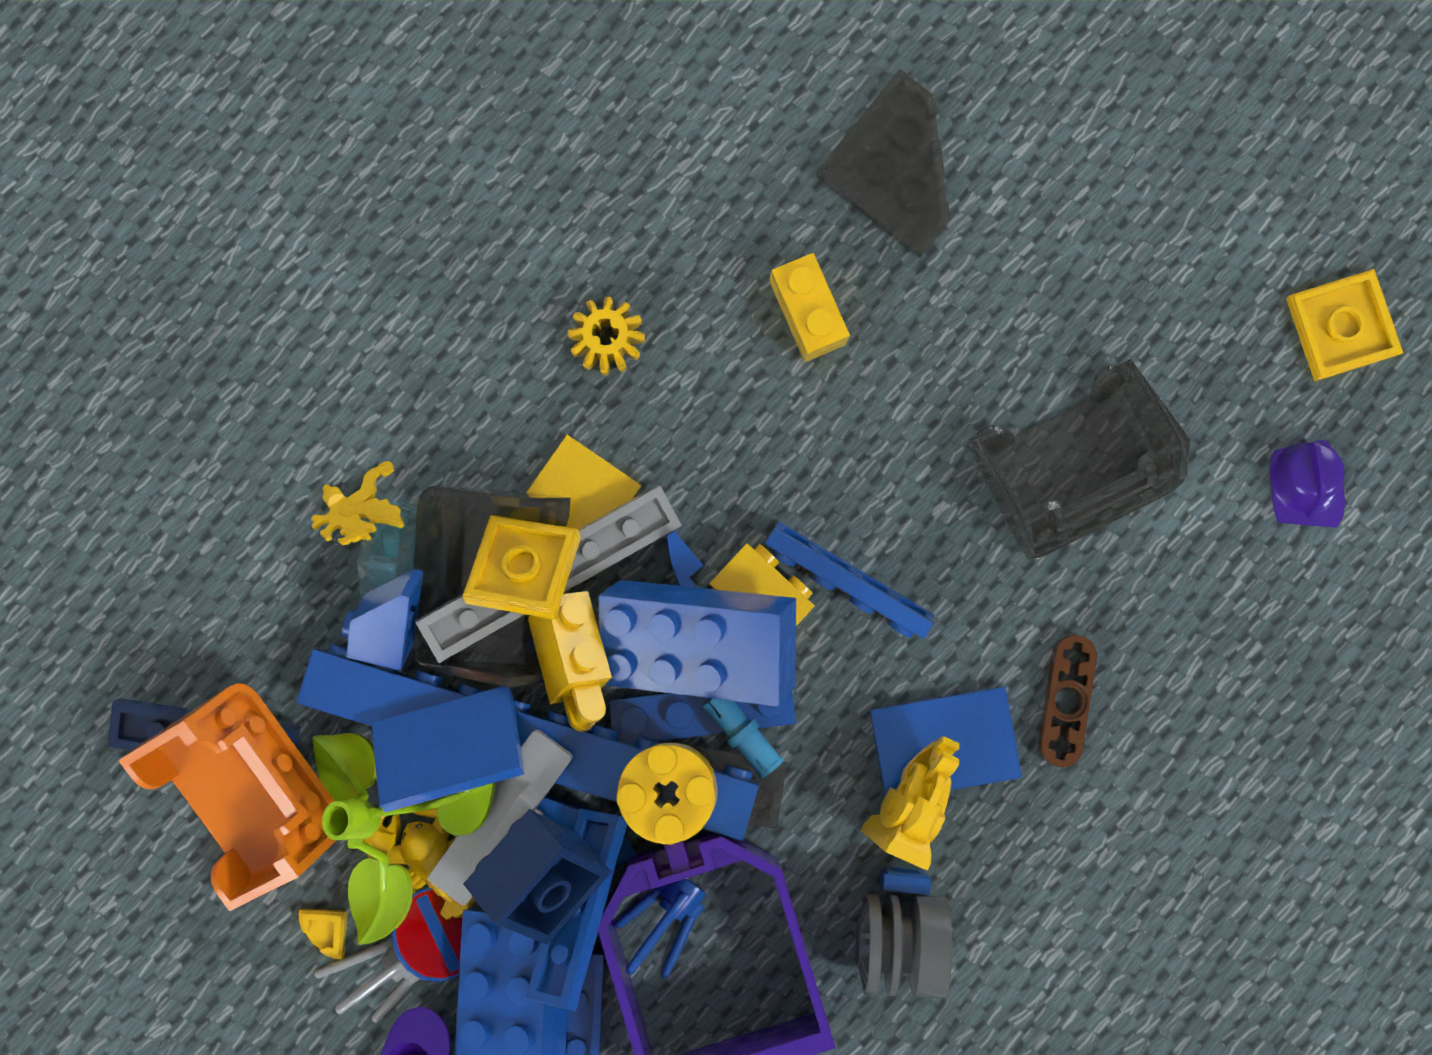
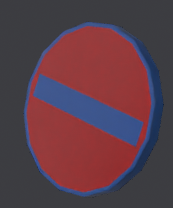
(427, 941)

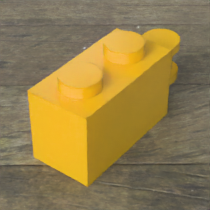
(573, 659)

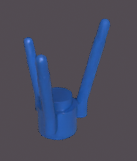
(679, 900)

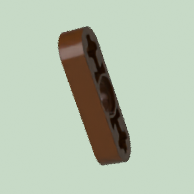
(1080, 715)

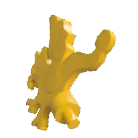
(346, 512)

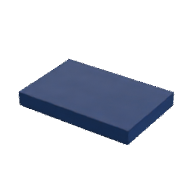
(973, 719)
(446, 748)

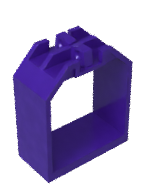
(682, 860)

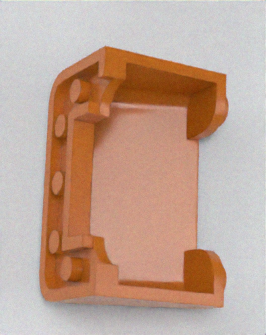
(245, 789)

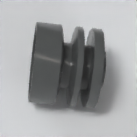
(905, 945)

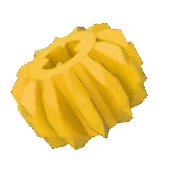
(621, 327)

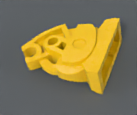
(916, 809)

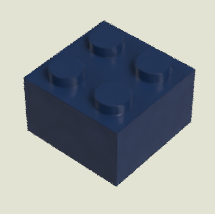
(536, 877)

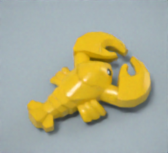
(421, 850)

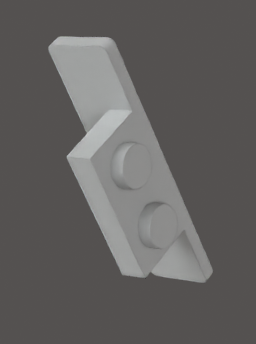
(513, 797)

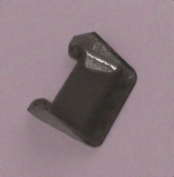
(446, 545)

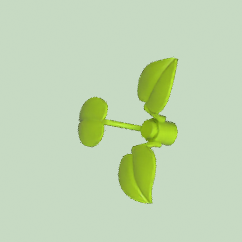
(379, 891)

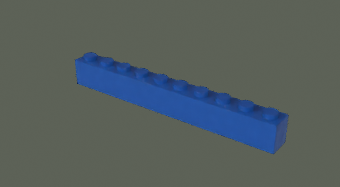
(376, 692)

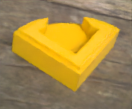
(325, 930)

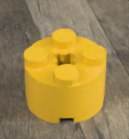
(671, 820)

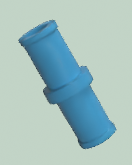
(744, 735)

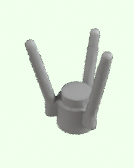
(393, 970)

